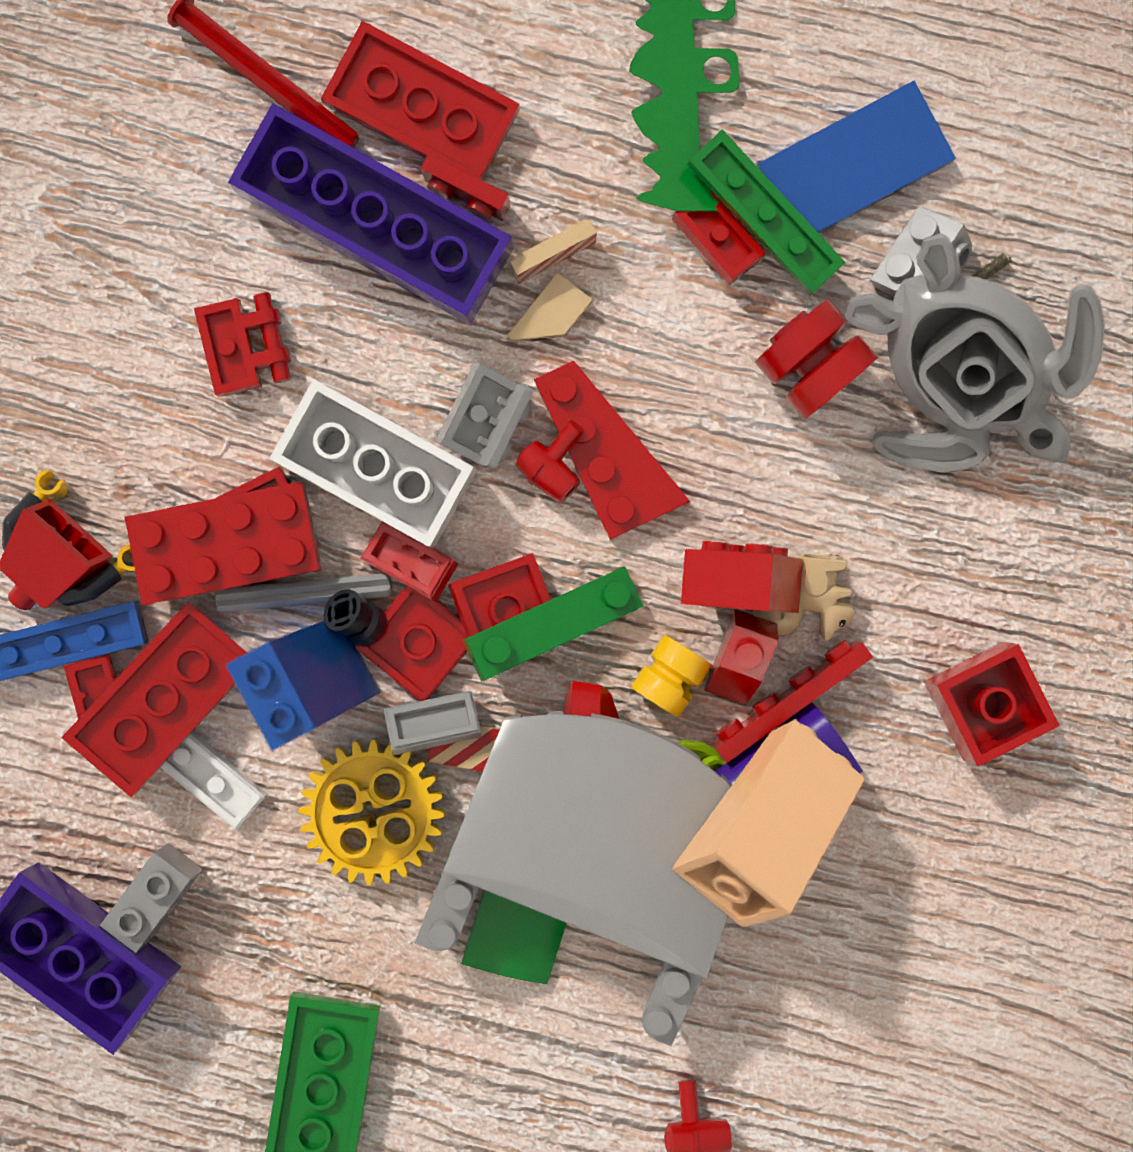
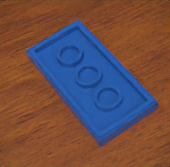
(860, 158)

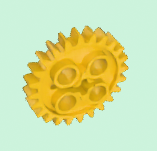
(382, 849)

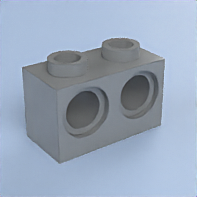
(151, 897)

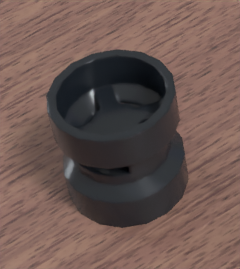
(354, 617)

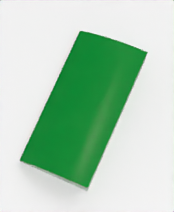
(513, 940)

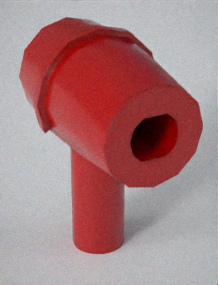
(545, 465)
(695, 1133)

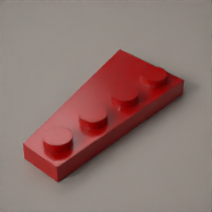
(609, 458)

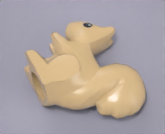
(817, 594)

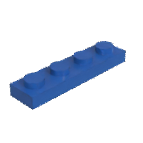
(71, 640)

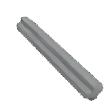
(300, 592)

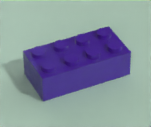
(72, 964)

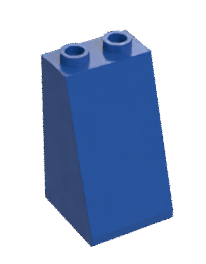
(301, 682)

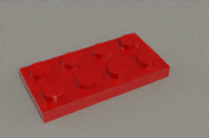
(419, 101)
(223, 543)
(156, 700)

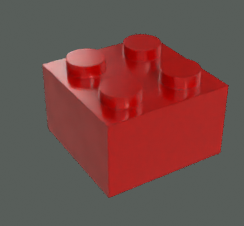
(742, 577)
(991, 703)

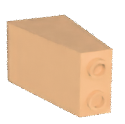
(771, 827)

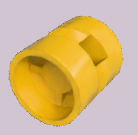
(671, 676)

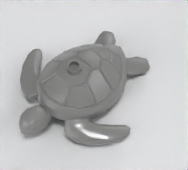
(977, 361)

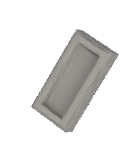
(432, 722)

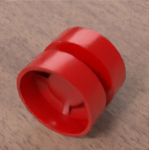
(807, 349)

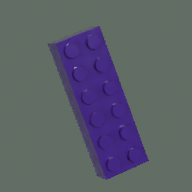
(371, 214)

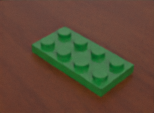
(322, 1075)

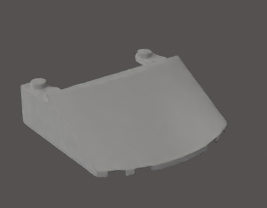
(587, 830)

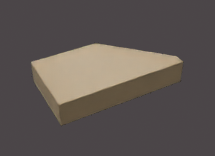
(552, 312)

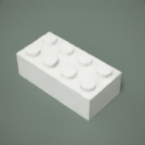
(373, 464)

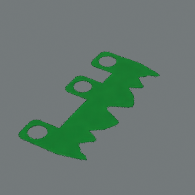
(672, 118)

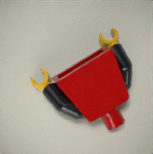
(52, 554)

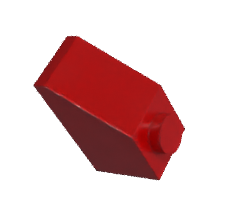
(742, 657)

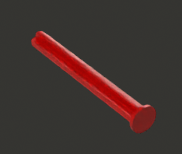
(258, 71)

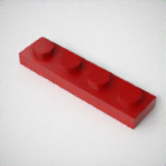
(804, 689)

